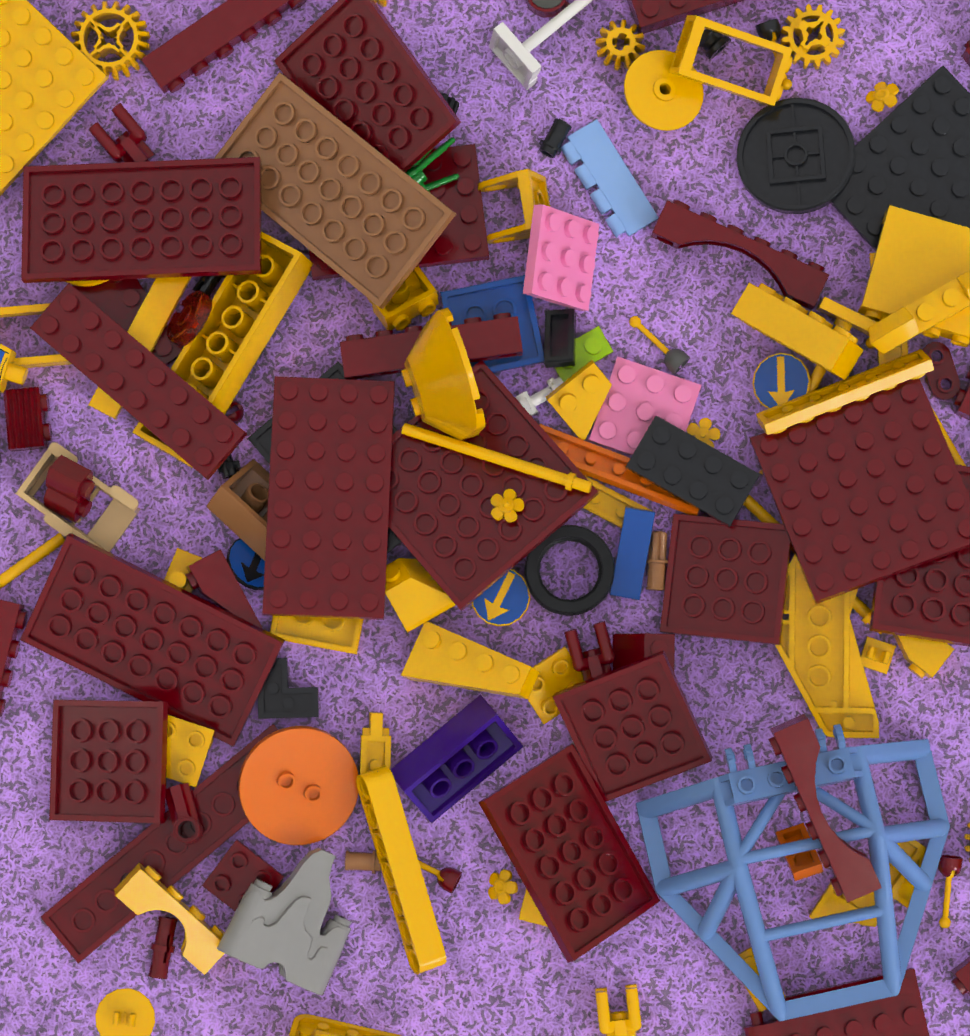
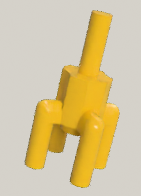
(619, 1022)

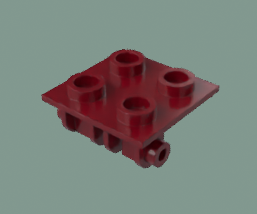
(236, 872)

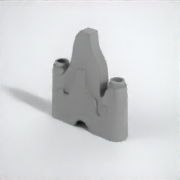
(288, 924)

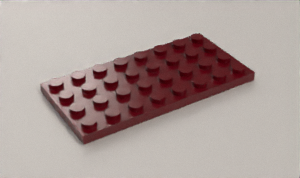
(141, 220)
(328, 498)
(151, 638)

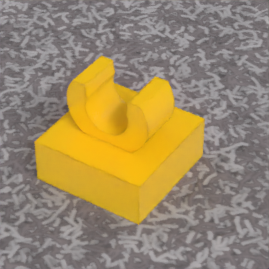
(877, 655)

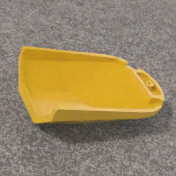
(443, 380)

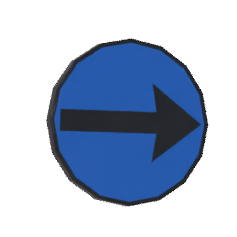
(246, 565)

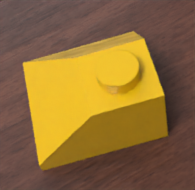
(414, 593)

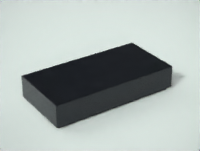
(560, 338)

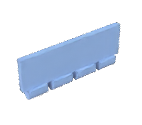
(615, 183)

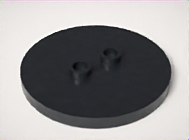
(796, 156)

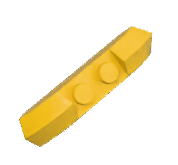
(921, 314)

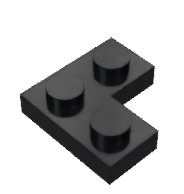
(283, 702)

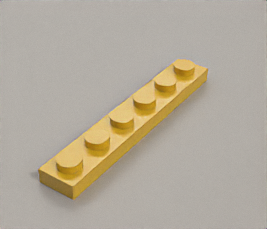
(840, 393)

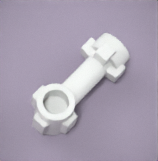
(536, 399)

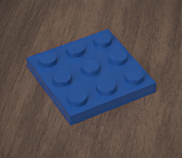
(496, 298)

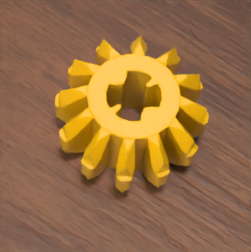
(611, 37)

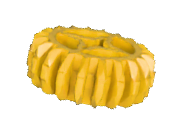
(129, 21)

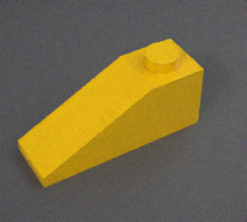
(923, 655)

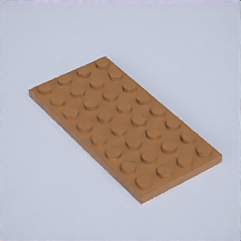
(337, 191)

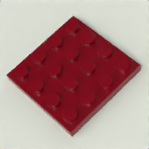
(726, 579)
(633, 726)
(108, 761)

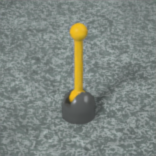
(673, 358)

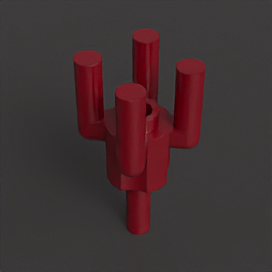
(128, 146)
(594, 661)

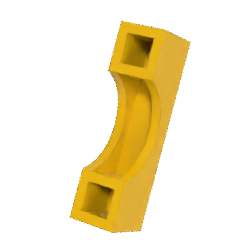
(144, 893)

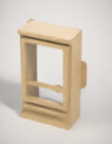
(111, 523)

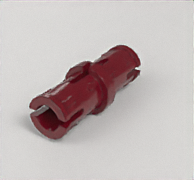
(162, 947)

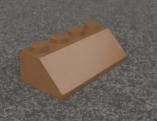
(244, 505)

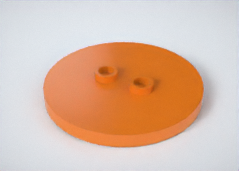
(298, 785)

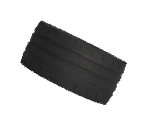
(590, 600)

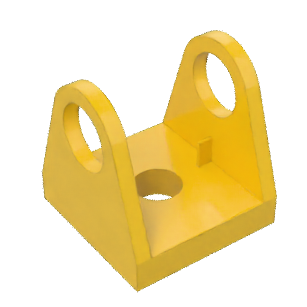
(532, 192)

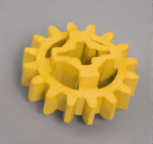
(822, 43)

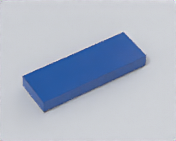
(632, 552)

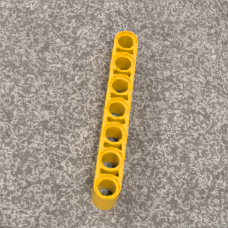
(401, 869)

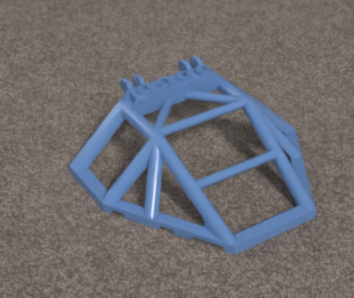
(735, 878)

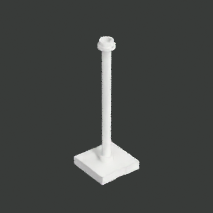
(517, 55)

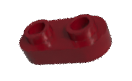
(942, 370)

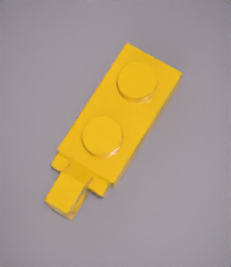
(375, 744)

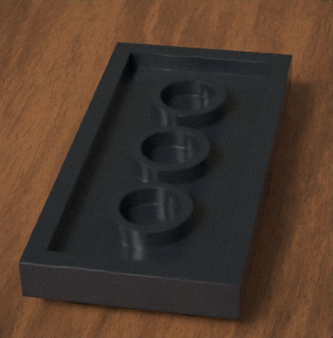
(692, 471)

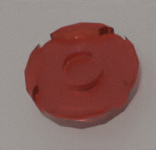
(191, 319)

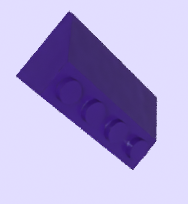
(455, 759)

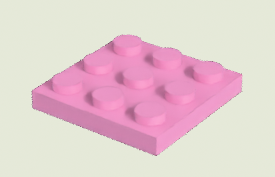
(561, 258)
(634, 401)

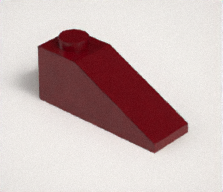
(218, 584)

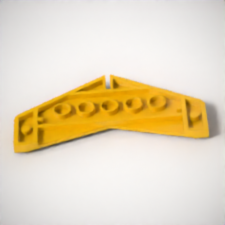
(825, 659)

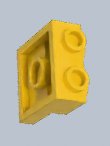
(413, 298)

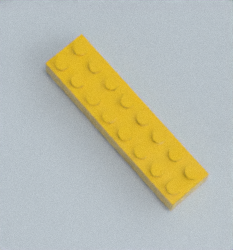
(238, 329)

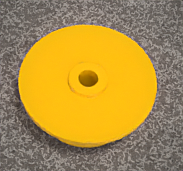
(660, 97)

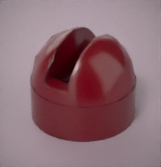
(237, 415)

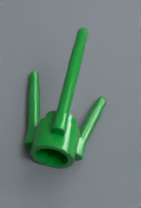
(416, 170)

